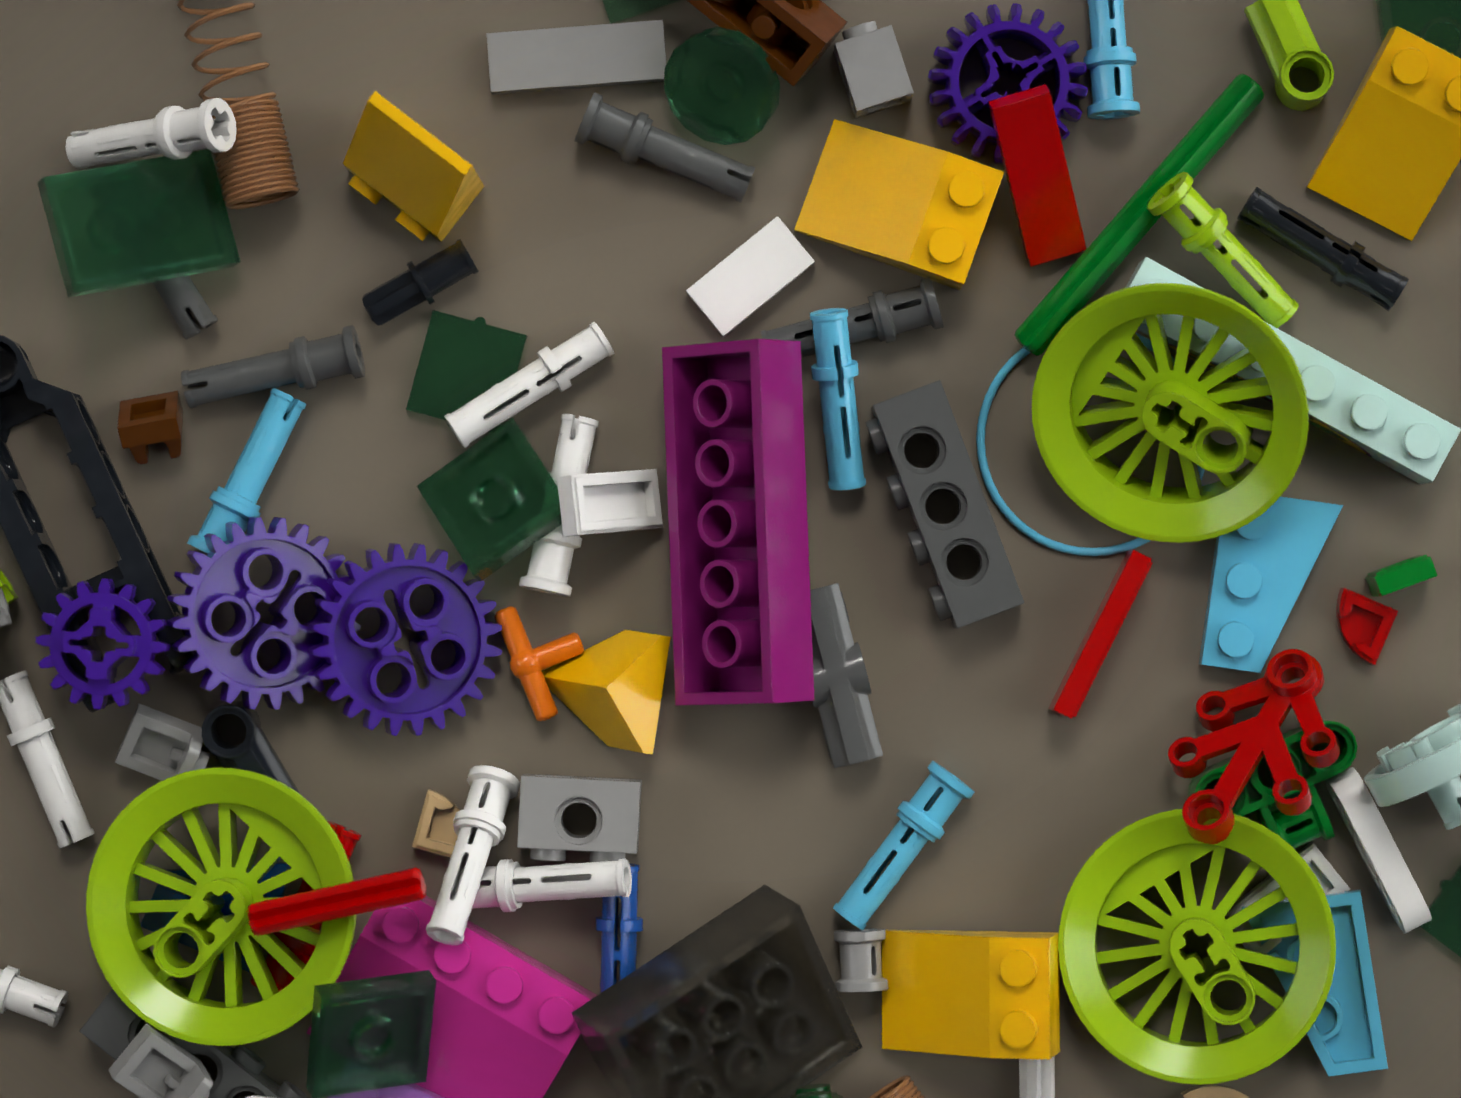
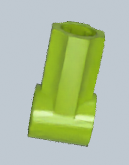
(1289, 44)

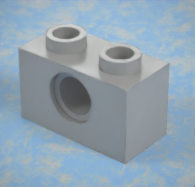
(542, 810)

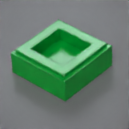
(1400, 575)

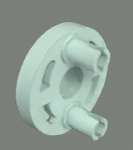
(1423, 764)

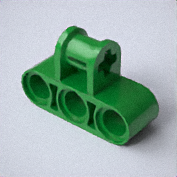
(1260, 798)

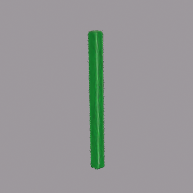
(1134, 218)

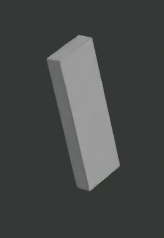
(576, 57)

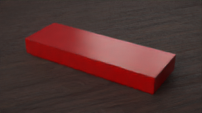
(1037, 175)
(1101, 634)

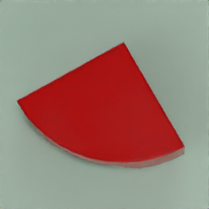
(1363, 624)

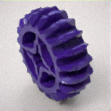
(994, 58)

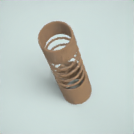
(259, 162)

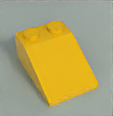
(1396, 136)
(410, 170)
(899, 202)
(972, 993)

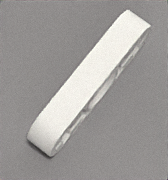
(1378, 850)

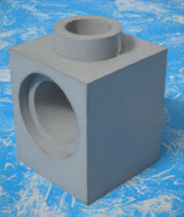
(872, 69)

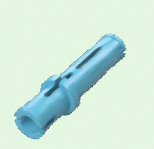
(836, 376)

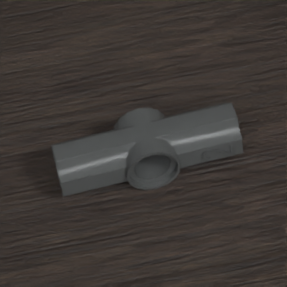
(841, 682)

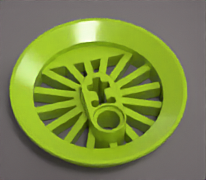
(1092, 346)
(1143, 858)
(146, 981)

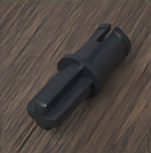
(419, 283)

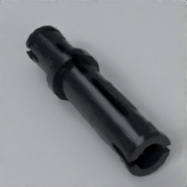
(1332, 254)

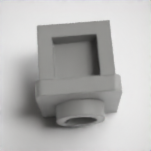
(161, 745)
(160, 1068)

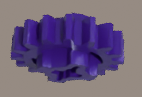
(98, 671)

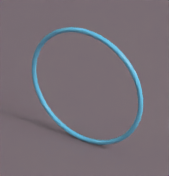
(1006, 511)

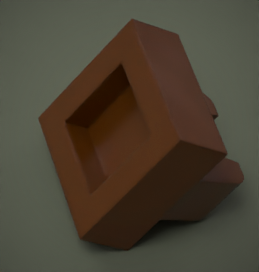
(151, 421)

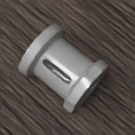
(860, 960)

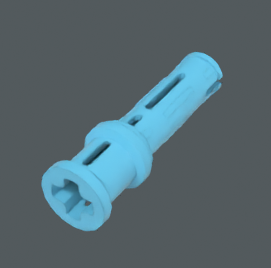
(1110, 62)
(239, 496)
(858, 903)

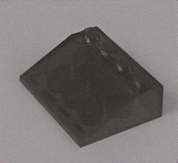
(724, 1011)

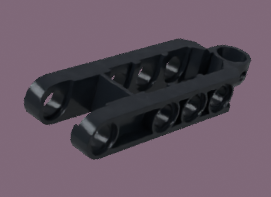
(21, 400)

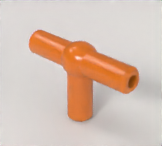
(528, 662)

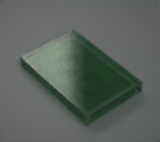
(138, 222)

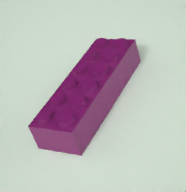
(738, 522)

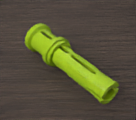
(1211, 225)

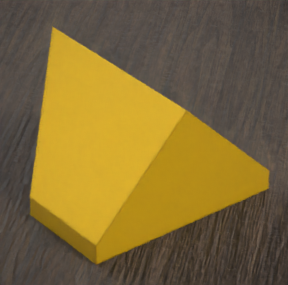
(616, 688)

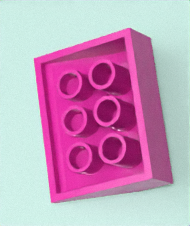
(496, 1013)

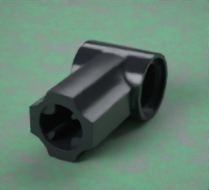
(254, 753)

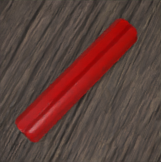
(336, 901)

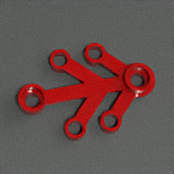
(1253, 740)

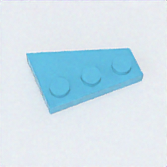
(1259, 580)
(1349, 1025)

